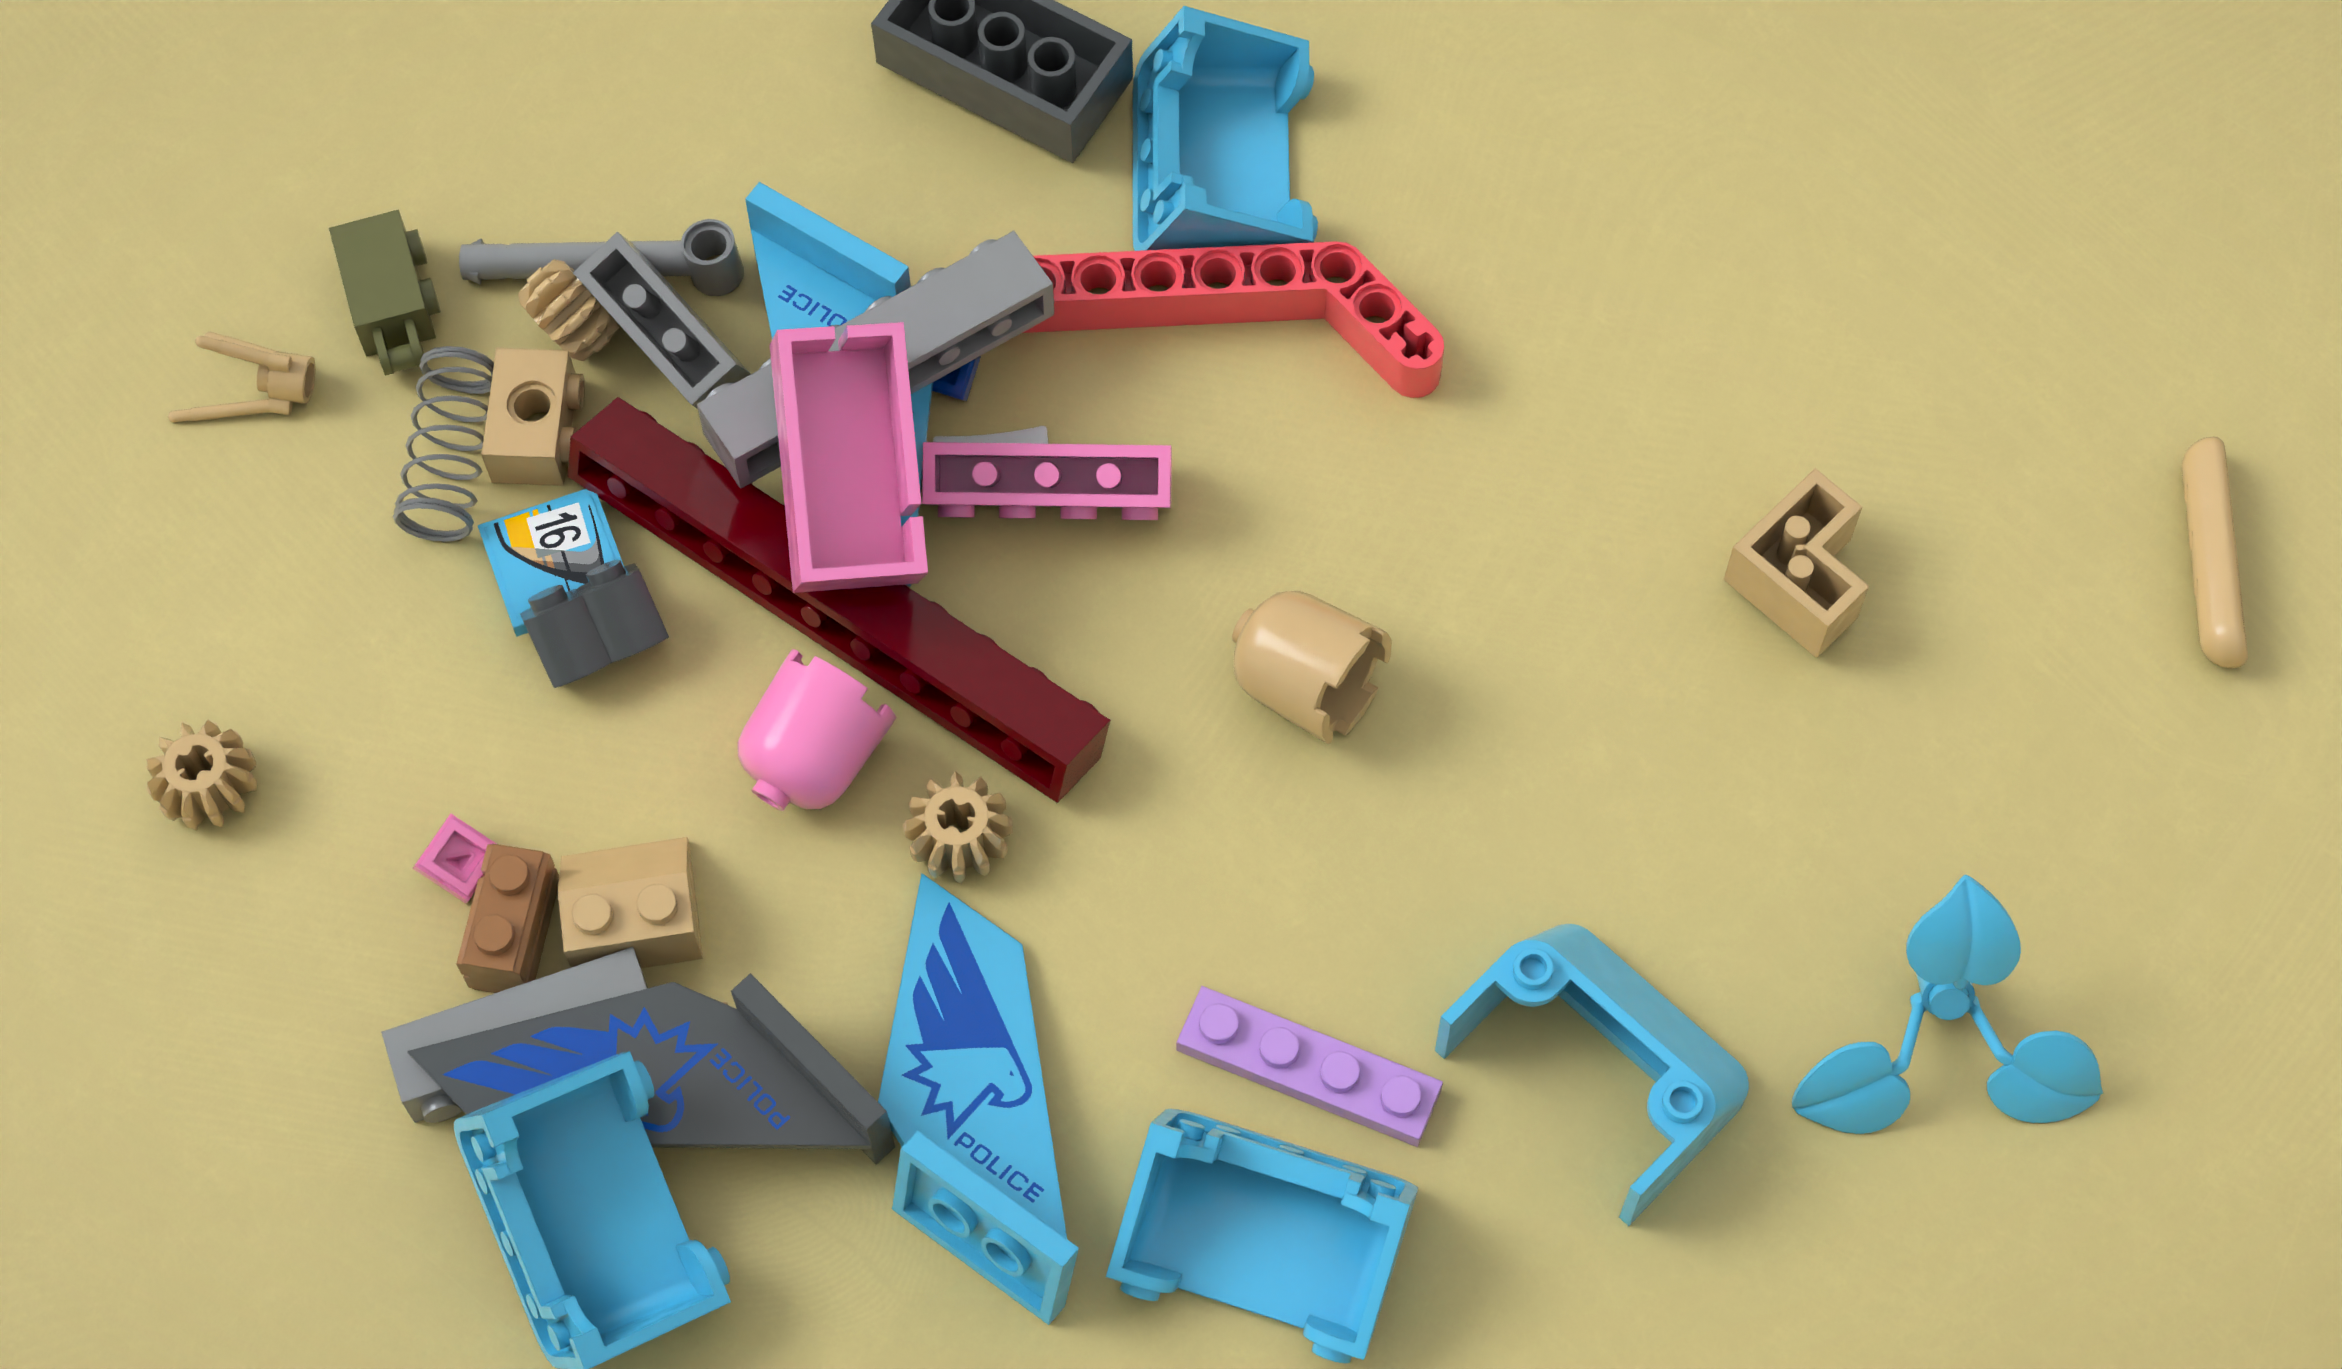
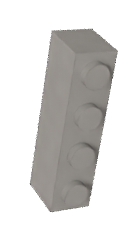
(569, 988)

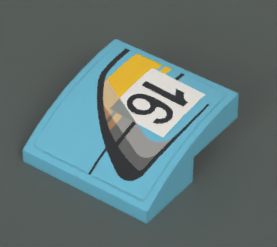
(547, 548)

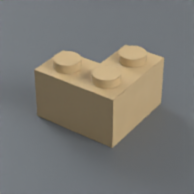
(1791, 567)

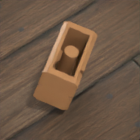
(508, 918)

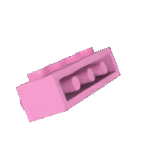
(1047, 475)

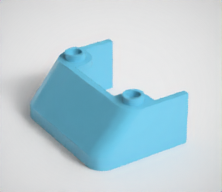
(1695, 1078)

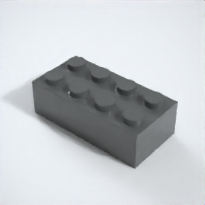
(1011, 62)

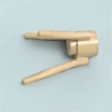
(280, 374)

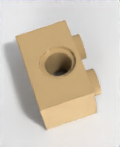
(525, 385)

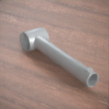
(670, 258)

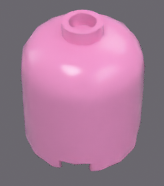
(810, 735)

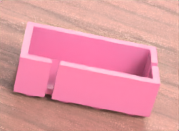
(848, 457)

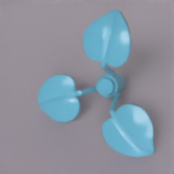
(1950, 948)

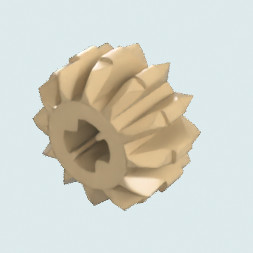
(567, 310)
(192, 759)
(946, 845)

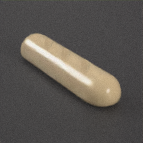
(2214, 553)

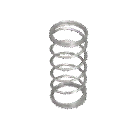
(426, 502)

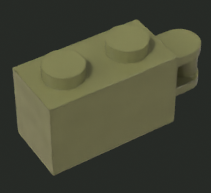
(385, 288)

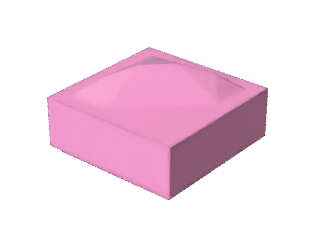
(454, 858)

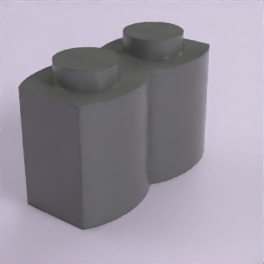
(594, 623)

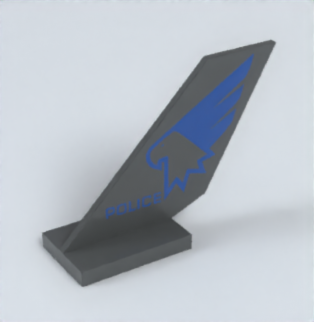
(714, 1069)

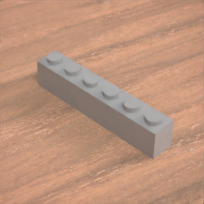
(947, 323)

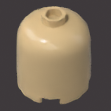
(1309, 661)

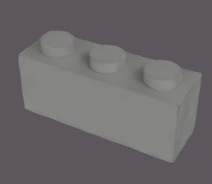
(659, 319)

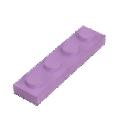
(1309, 1066)

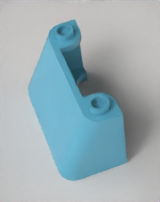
(1217, 136)
(588, 1214)
(1262, 1229)

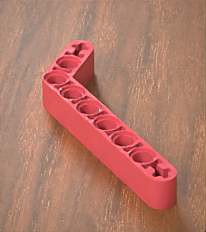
(1401, 350)

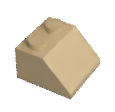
(630, 899)

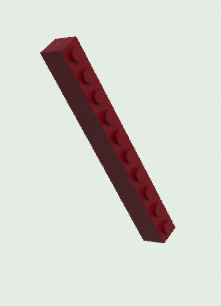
(881, 630)

